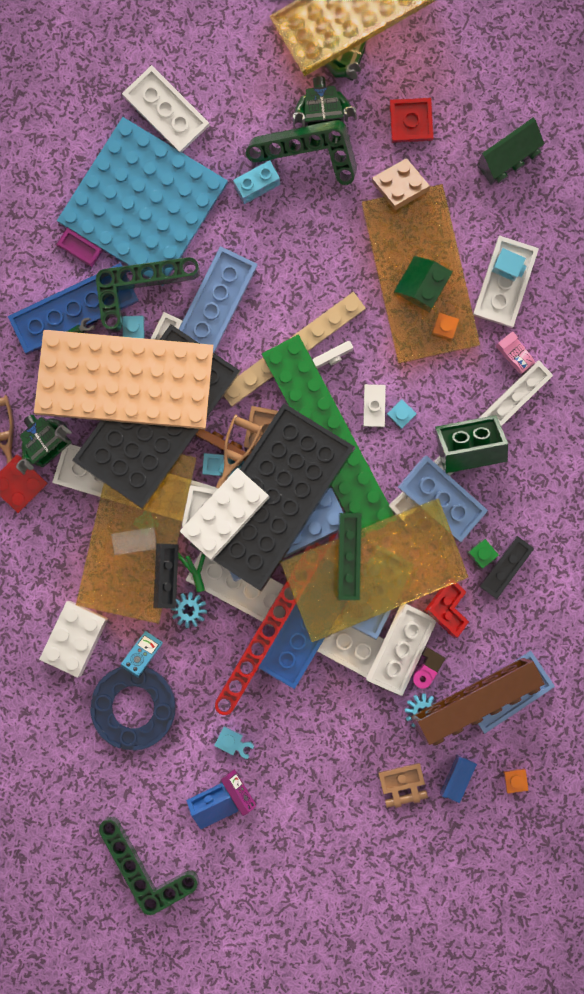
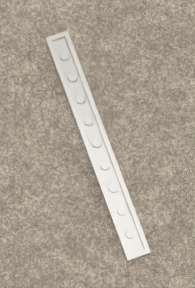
(503, 407)

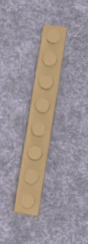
(310, 335)

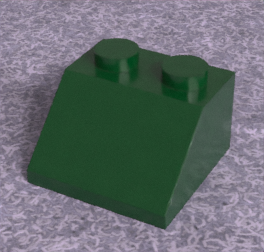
(423, 282)

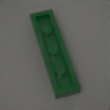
(349, 556)

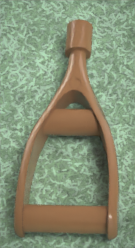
(7, 434)
(233, 455)

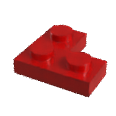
(443, 609)

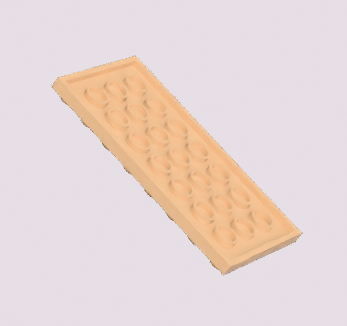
(124, 379)

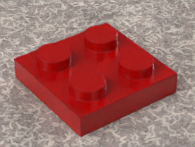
(411, 120)
(19, 488)

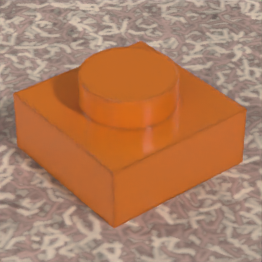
(445, 326)
(516, 780)

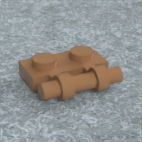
(400, 779)

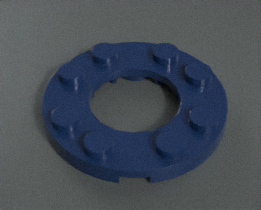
(123, 736)

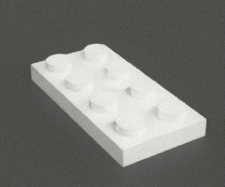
(165, 109)
(502, 297)
(224, 514)
(401, 649)

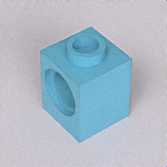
(509, 265)

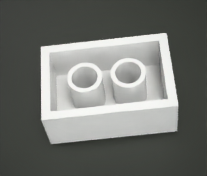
(73, 639)

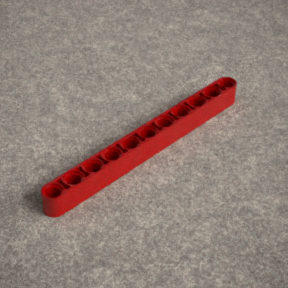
(266, 642)

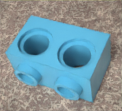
(256, 182)

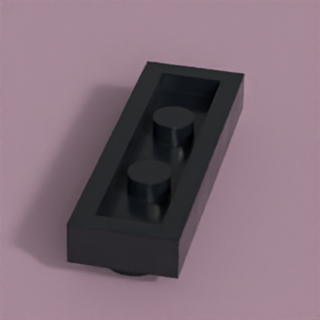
(506, 567)
(166, 575)

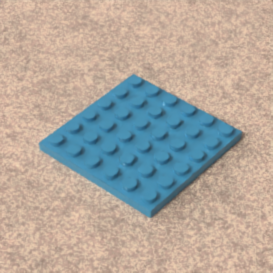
(142, 198)

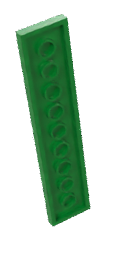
(308, 395)

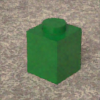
(482, 554)

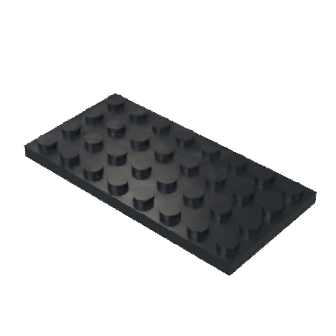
(140, 456)
(296, 468)

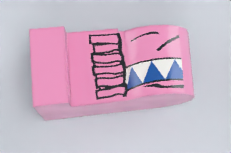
(515, 353)

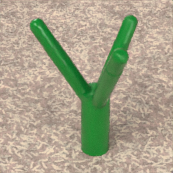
(195, 573)

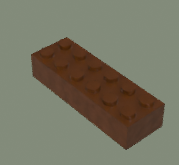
(477, 701)

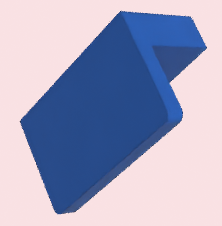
(458, 779)
(211, 806)

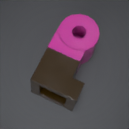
(425, 675)

